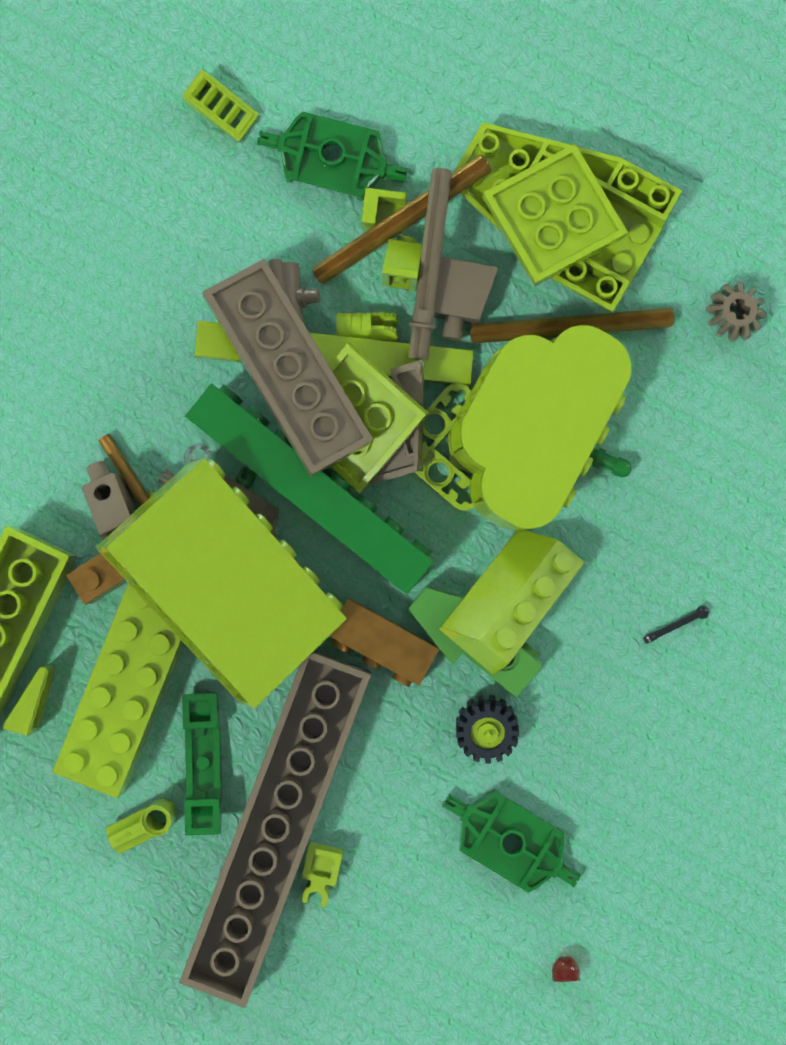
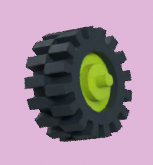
(487, 729)

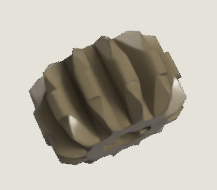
(727, 319)

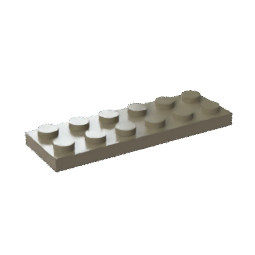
(287, 367)

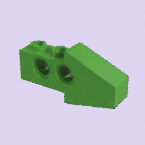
(431, 611)

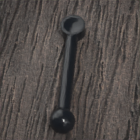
(701, 612)

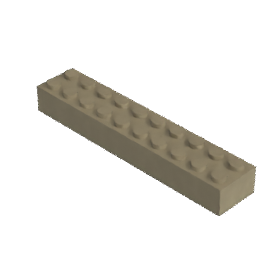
(275, 828)

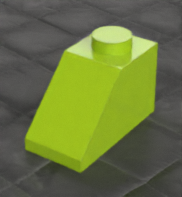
(402, 263)

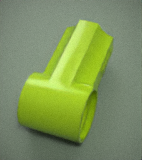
(140, 826)

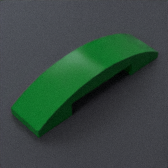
(203, 764)

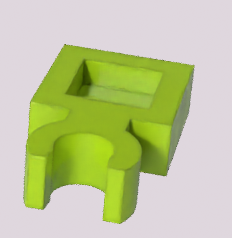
(322, 869)

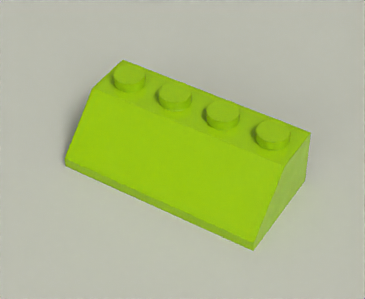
(511, 598)

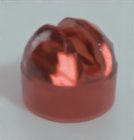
(565, 970)

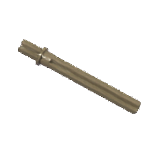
(430, 264)

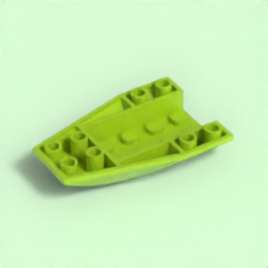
(635, 194)

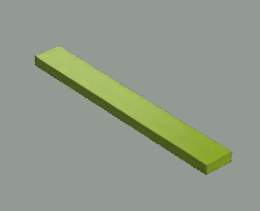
(442, 366)

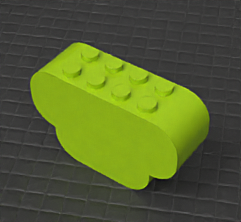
(537, 422)

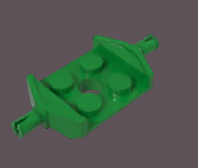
(356, 169)
(493, 818)

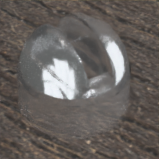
(192, 452)

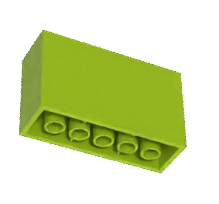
(223, 581)

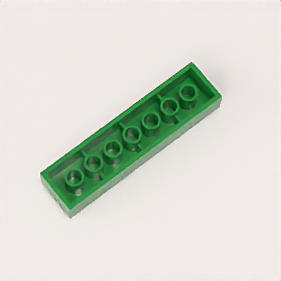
(318, 496)

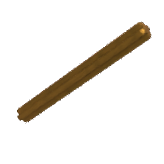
(396, 223)
(556, 325)

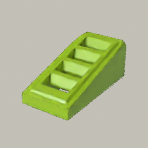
(196, 88)
(29, 709)

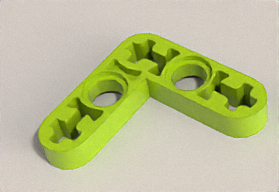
(432, 456)

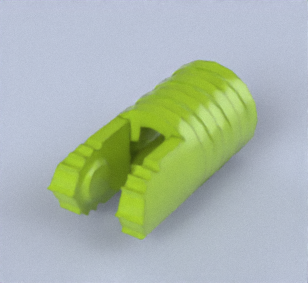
(368, 325)

